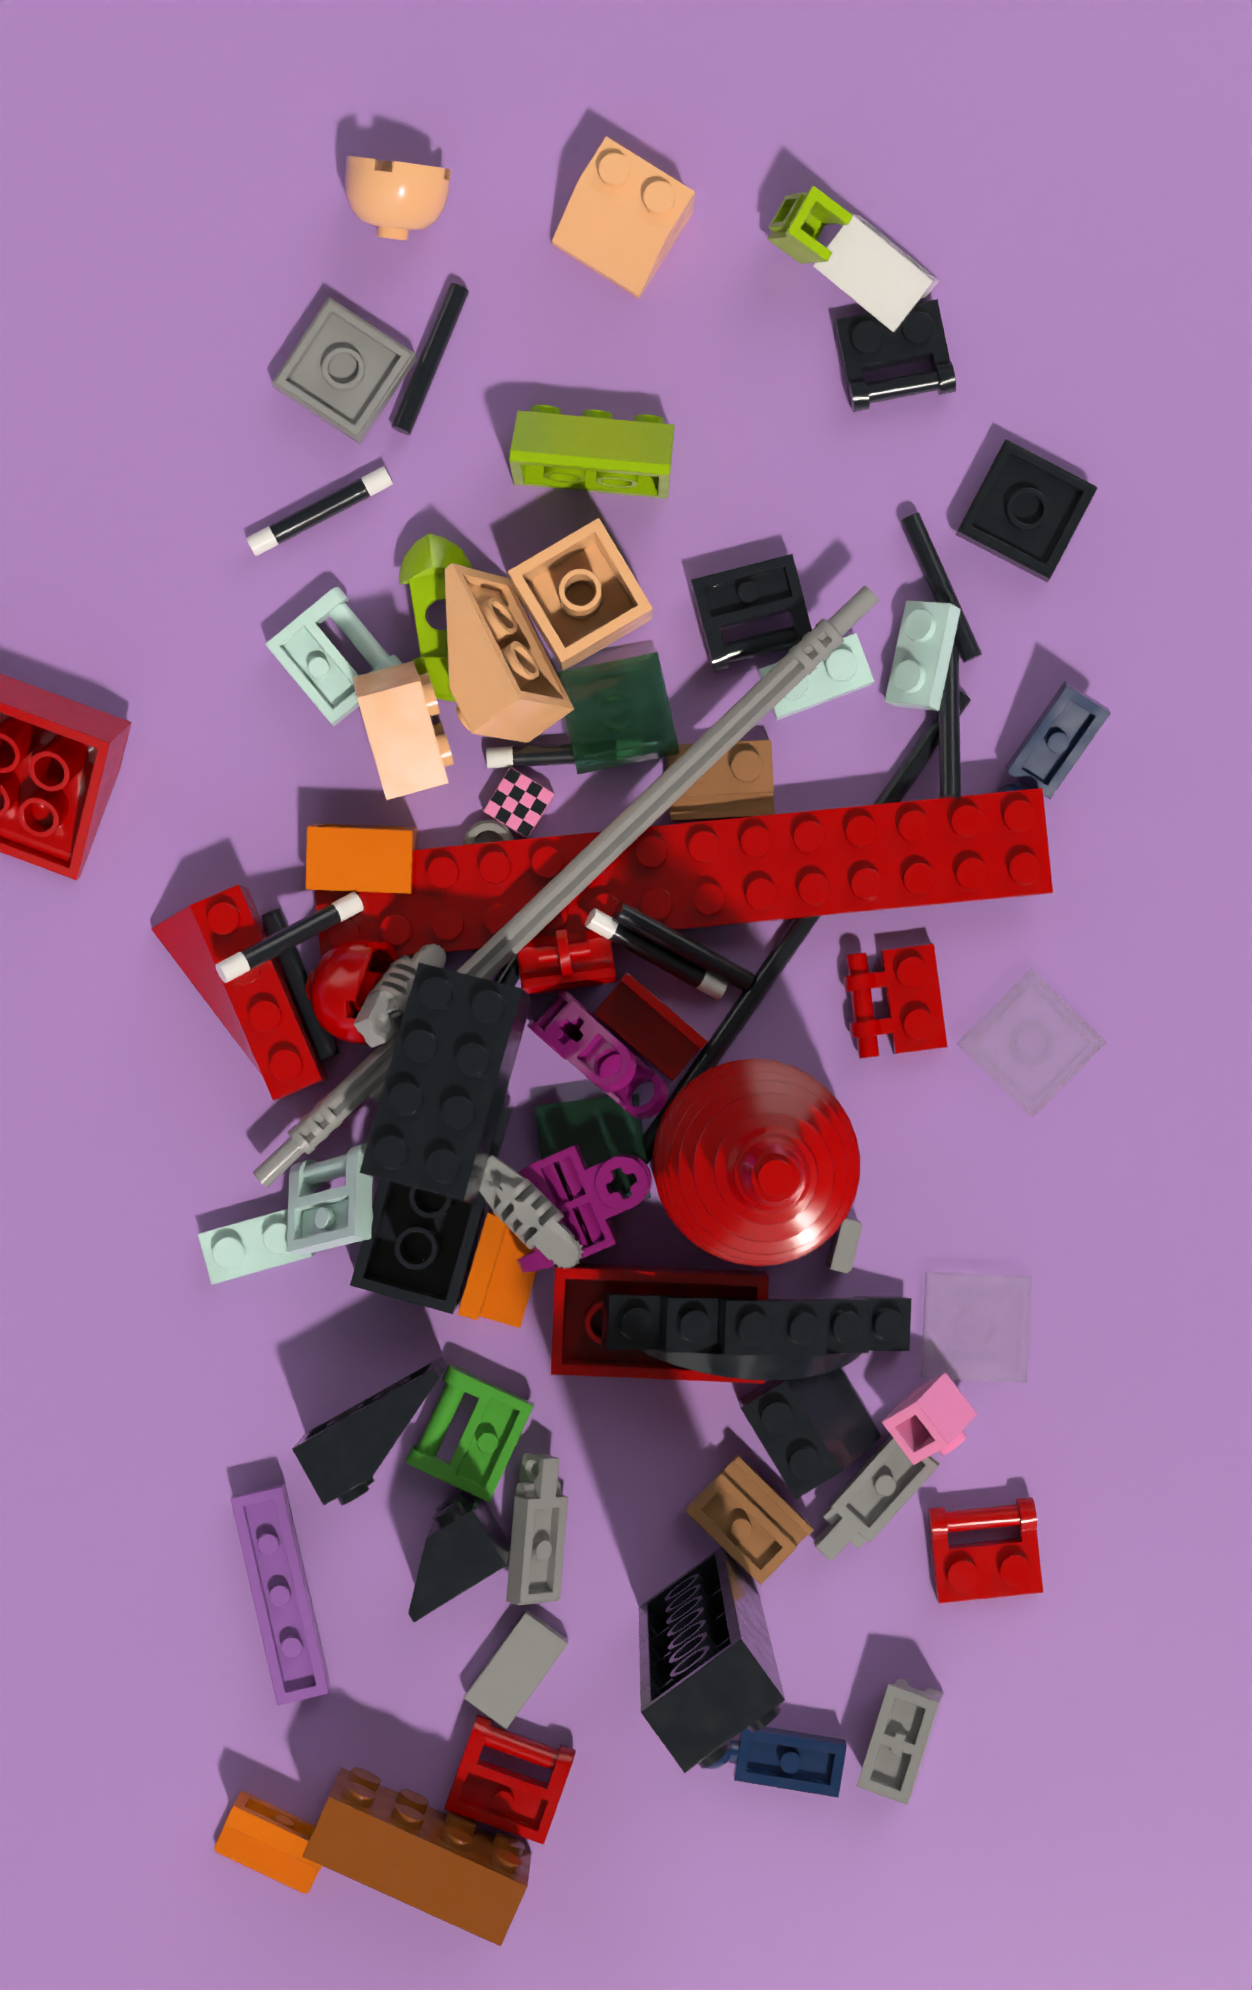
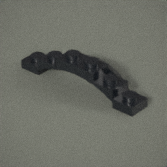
(756, 1335)

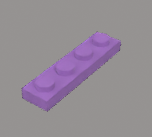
(280, 1594)

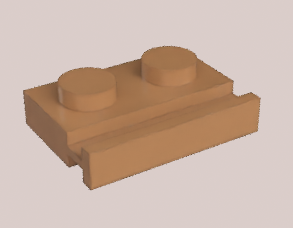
(732, 788)
(749, 1519)

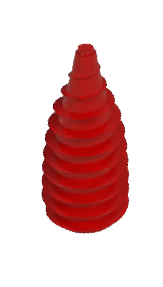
(756, 1162)

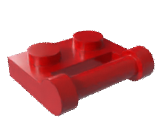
(985, 1567)
(502, 1795)

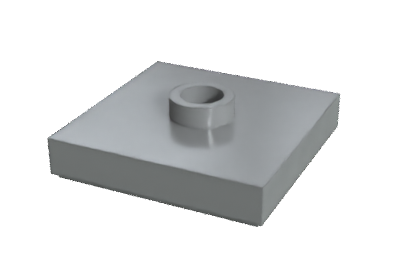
(344, 371)

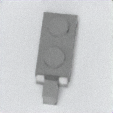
(872, 1498)
(537, 1532)

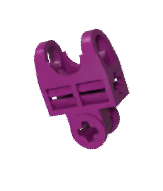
(598, 1054)
(591, 1195)

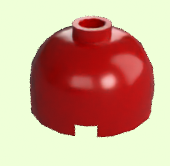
(343, 983)

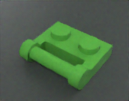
(485, 1441)

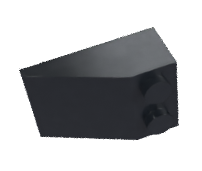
(352, 1445)

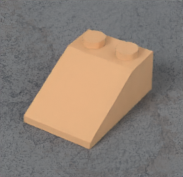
(497, 660)

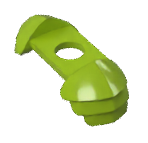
(424, 571)

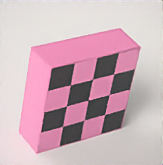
(519, 803)

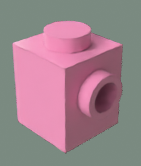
(930, 1419)

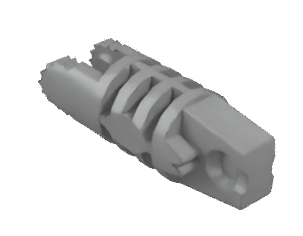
(386, 1003)
(529, 1213)

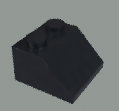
(809, 1427)
(458, 1553)

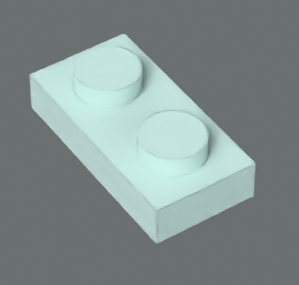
(922, 655)
(836, 676)
(247, 1247)

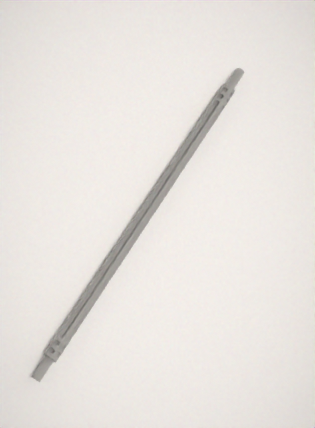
(587, 865)

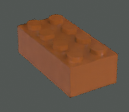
(420, 1854)

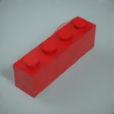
(253, 1007)

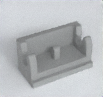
(900, 1741)

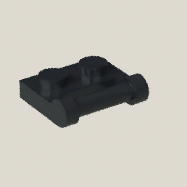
(870, 345)
(746, 596)

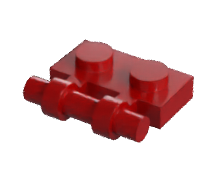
(911, 998)

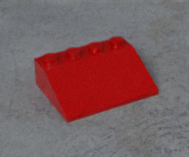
(54, 775)

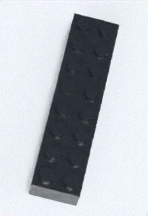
(706, 1662)

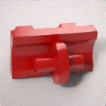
(566, 962)

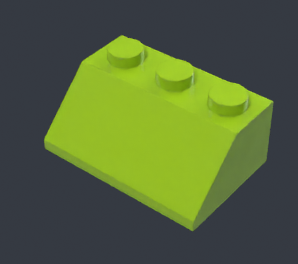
(592, 452)

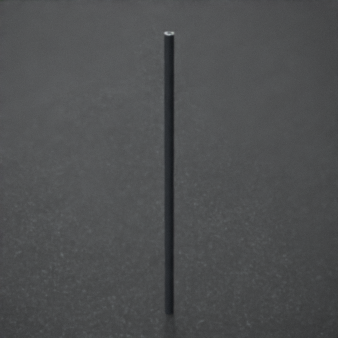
(793, 936)

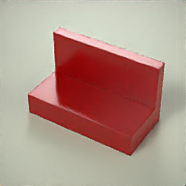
(650, 1027)

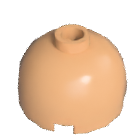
(396, 194)

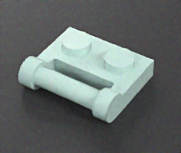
(317, 662)
(333, 1215)

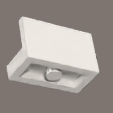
(876, 272)

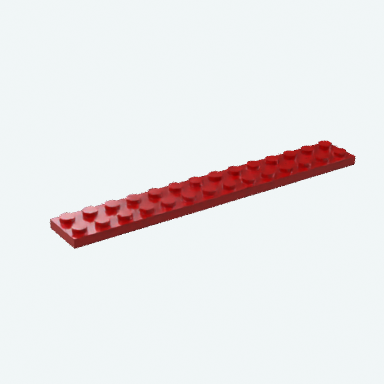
(725, 871)

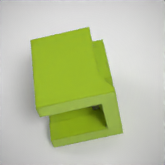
(801, 223)

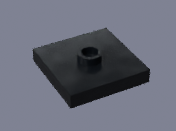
(1026, 510)

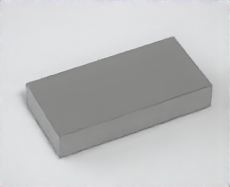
(516, 1669)

